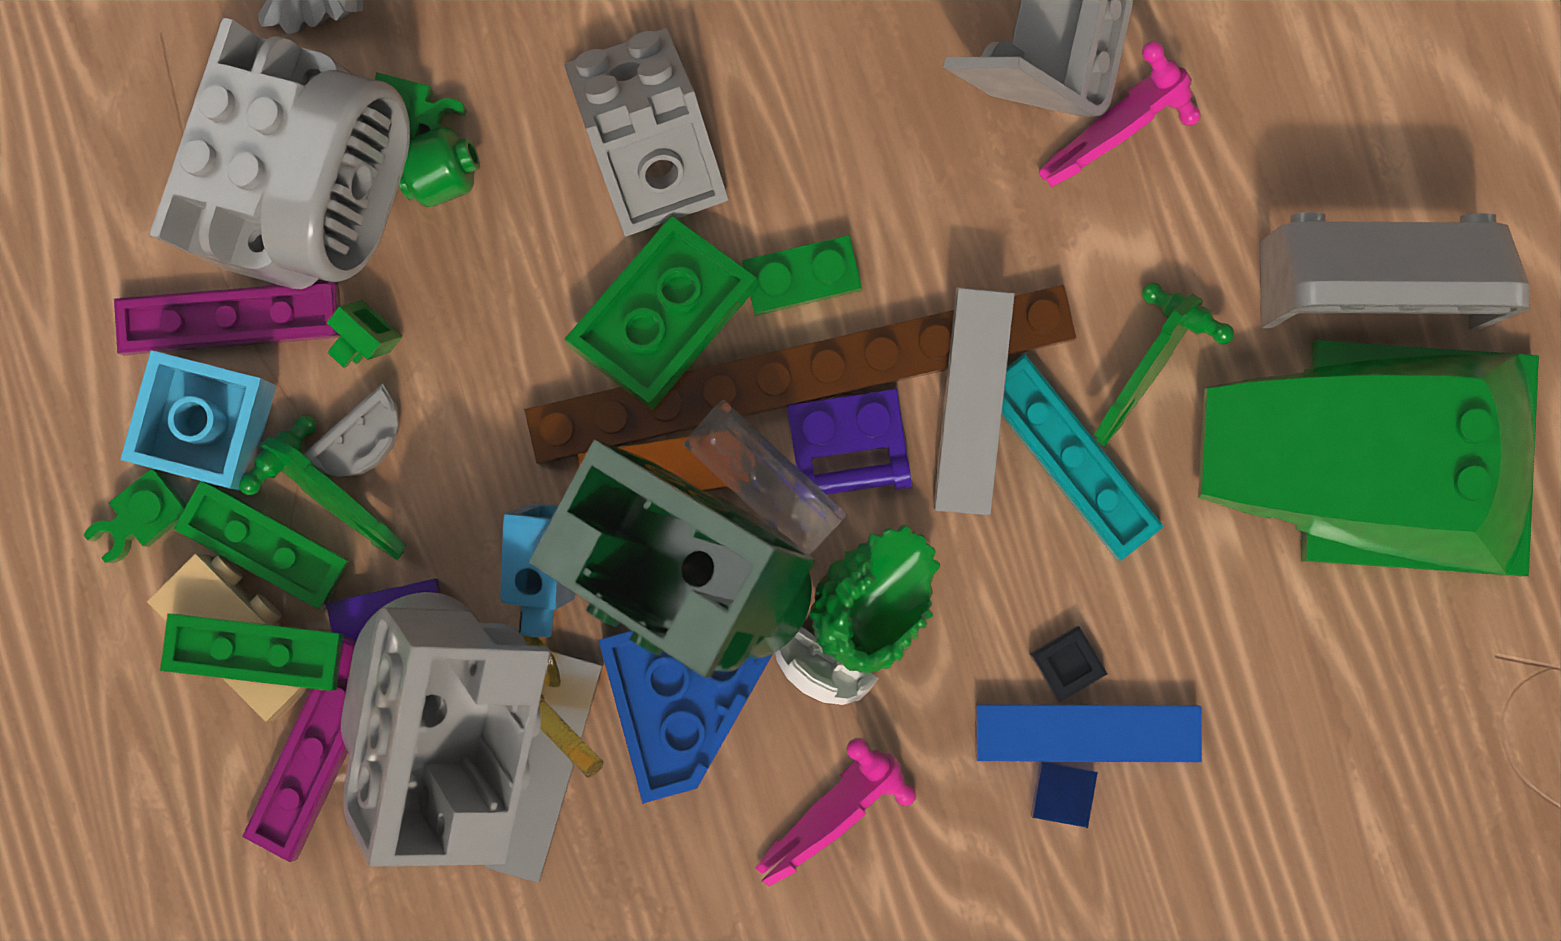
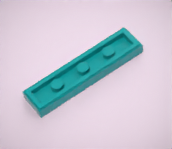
(1075, 461)

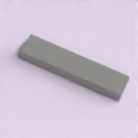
(973, 401)
(549, 771)

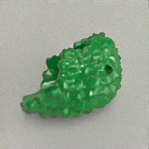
(875, 600)

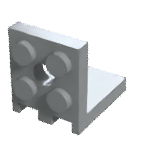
(643, 112)

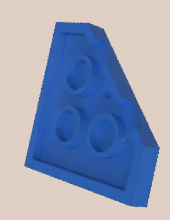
(673, 713)

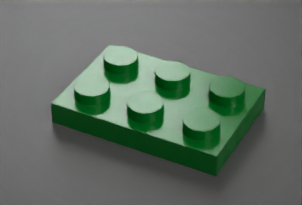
(661, 312)

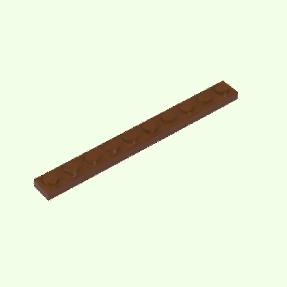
(784, 378)

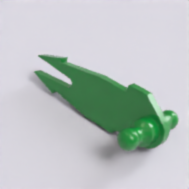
(1183, 315)
(284, 456)

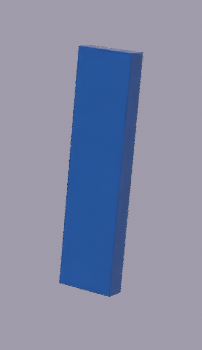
(1088, 733)

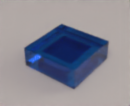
(1064, 794)

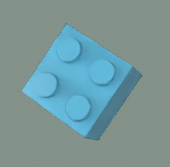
(198, 420)

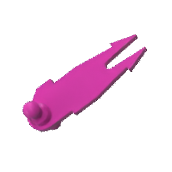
(1164, 87)
(838, 810)

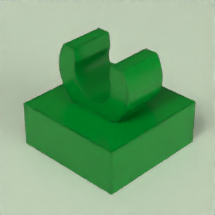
(361, 334)

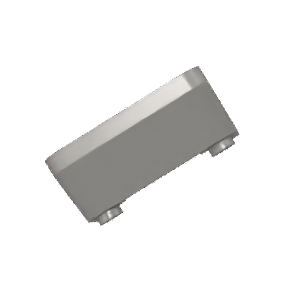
(1059, 56)
(1392, 269)

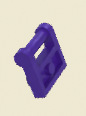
(849, 427)

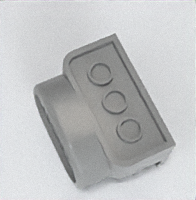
(284, 163)
(438, 733)

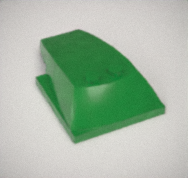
(1384, 455)

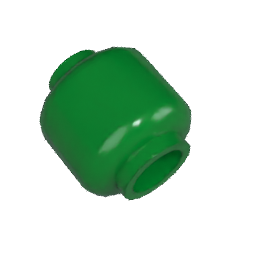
(439, 167)

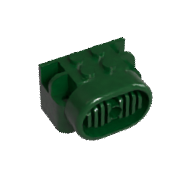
(645, 557)

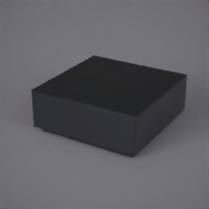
(1068, 663)

